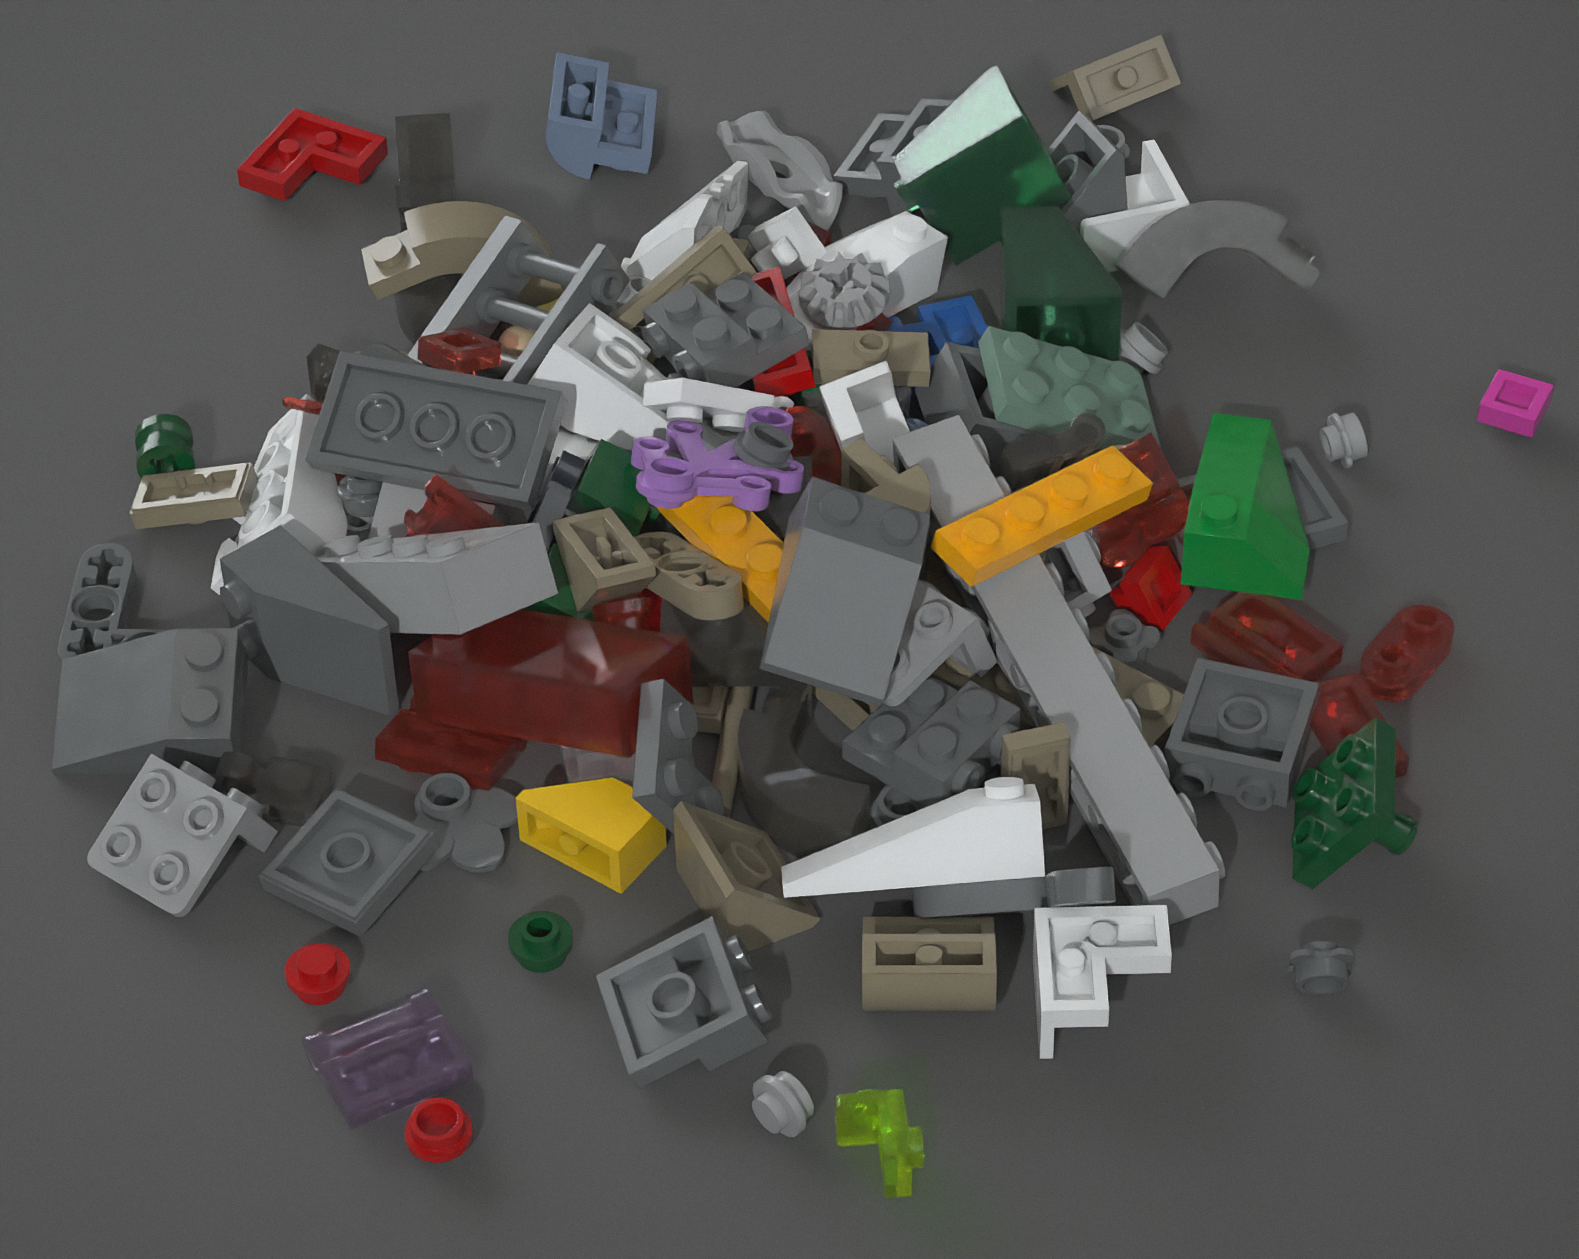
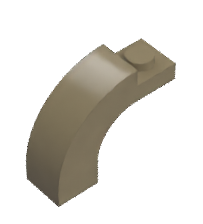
(445, 241)

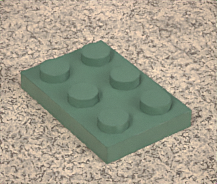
(1050, 385)

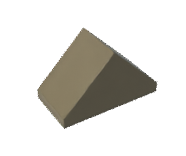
(601, 558)

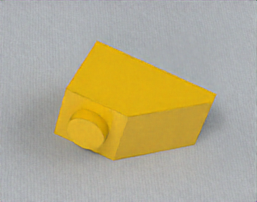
(592, 829)

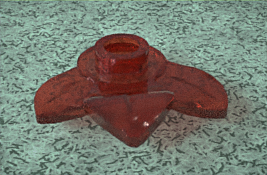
(1128, 536)

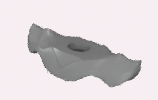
(767, 150)

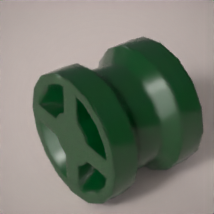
(163, 445)

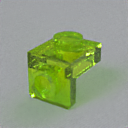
(881, 1119)

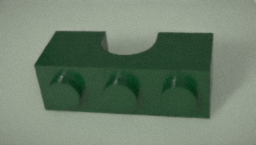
(604, 482)

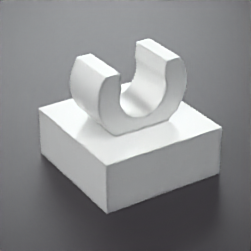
(786, 244)

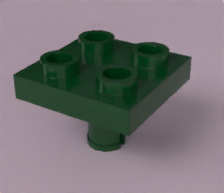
(1348, 805)

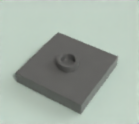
(348, 862)

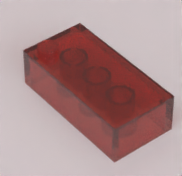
(547, 679)

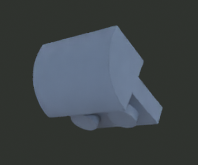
(598, 119)

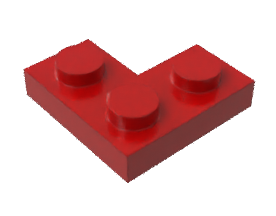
(308, 144)

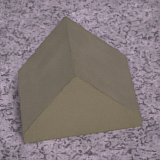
(737, 877)

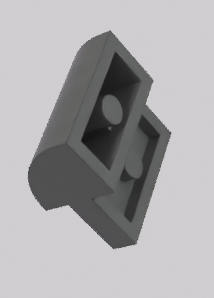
(870, 165)

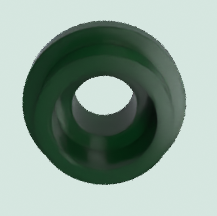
(540, 941)

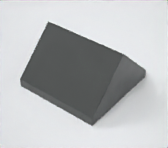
(1090, 170)

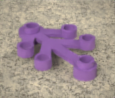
(673, 481)

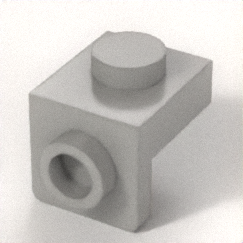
(1080, 571)

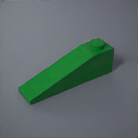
(1244, 515)

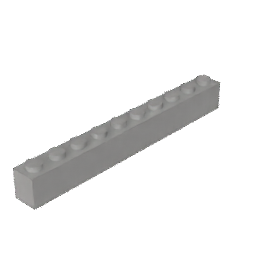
(1059, 678)

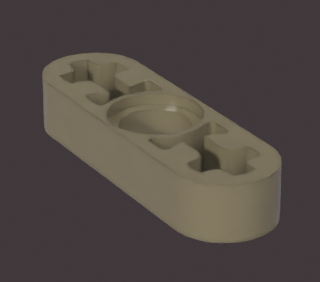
(692, 577)

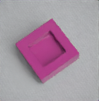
(1515, 403)

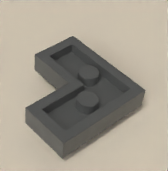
(664, 756)

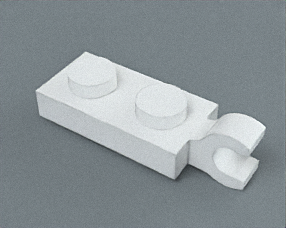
(695, 399)

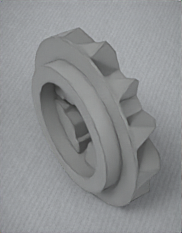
(852, 306)

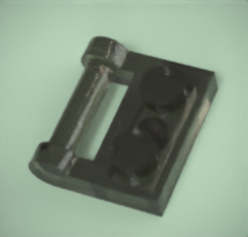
(1035, 458)

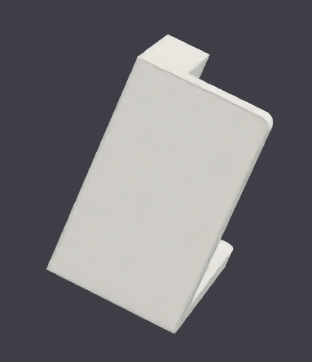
(1148, 197)
(865, 408)
(1076, 952)

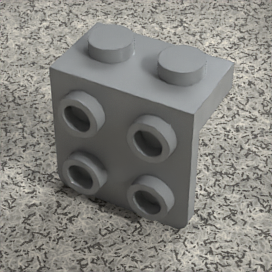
(931, 634)
(175, 834)

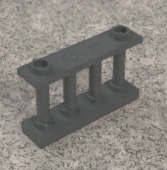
(497, 278)

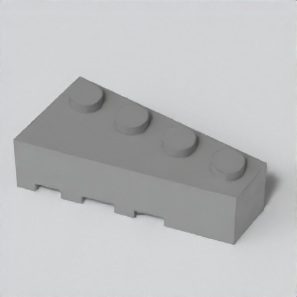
(445, 578)

